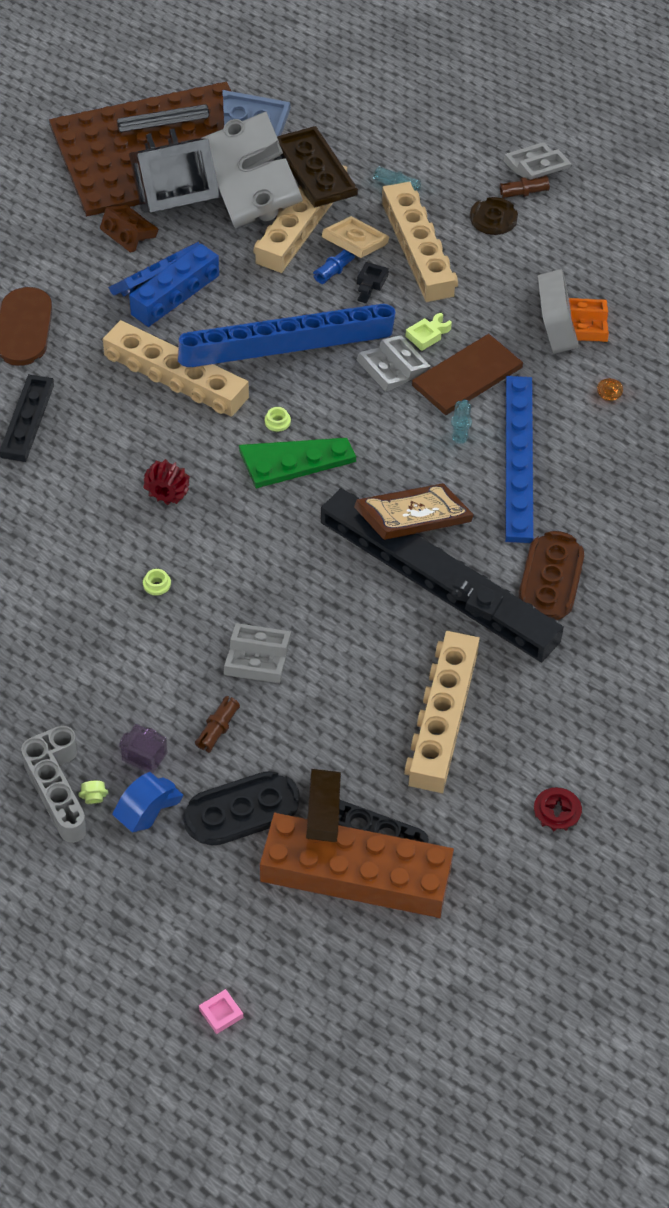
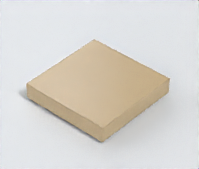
(355, 236)

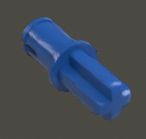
(333, 266)

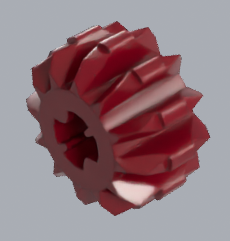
(166, 482)

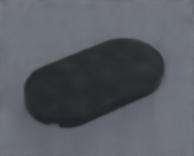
(240, 808)

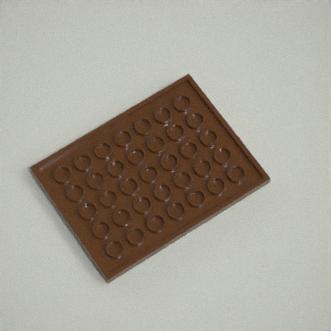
(100, 153)

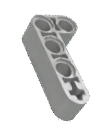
(557, 311)
(57, 788)

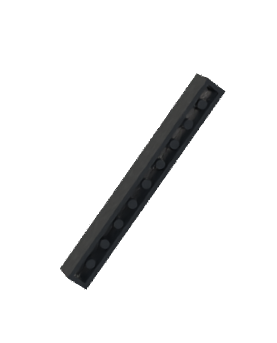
(437, 571)

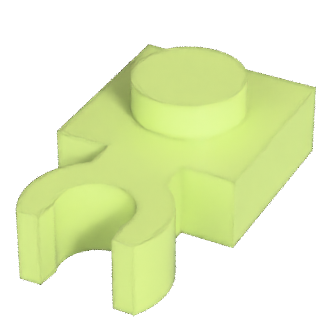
(427, 333)

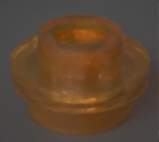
(610, 389)

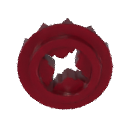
(569, 803)

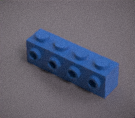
(174, 285)

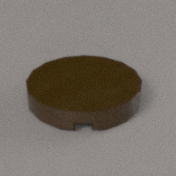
(493, 222)

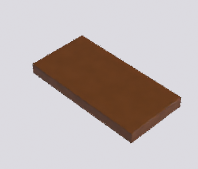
(467, 373)

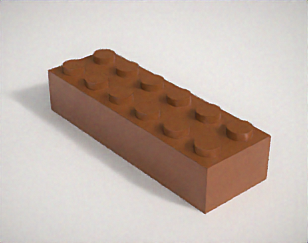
(358, 866)

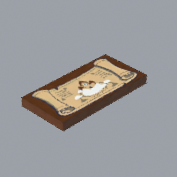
(413, 511)

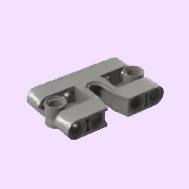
(245, 170)

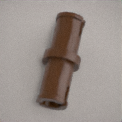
(524, 187)
(217, 724)

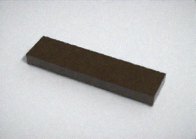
(323, 805)

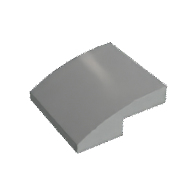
(536, 161)
(393, 362)
(257, 653)

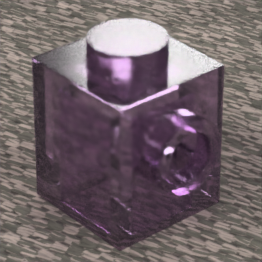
(143, 748)

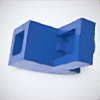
(144, 800)

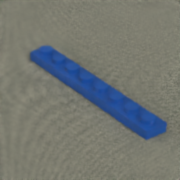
(519, 460)

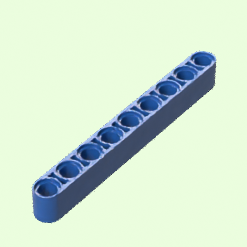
(285, 335)

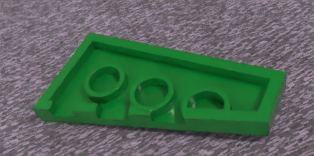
(293, 459)

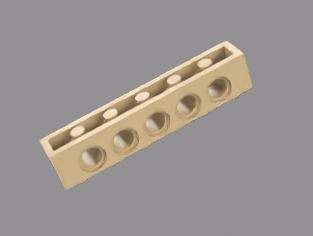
(288, 233)
(419, 241)
(159, 362)
(433, 773)

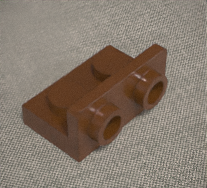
(127, 226)

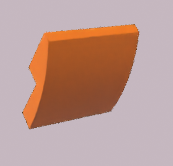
(590, 319)

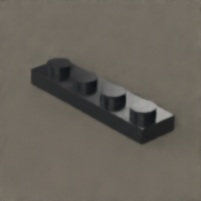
(26, 418)

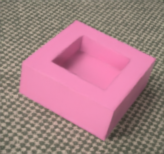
(221, 1011)

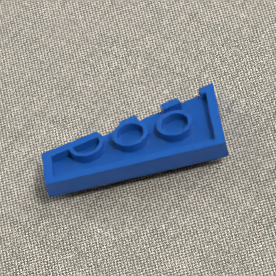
(127, 285)

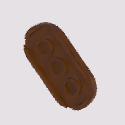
(24, 325)
(552, 574)

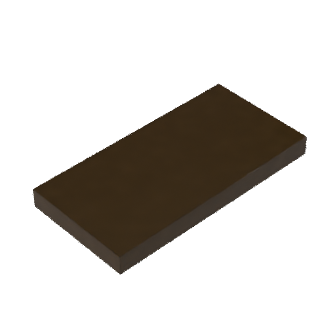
(316, 167)

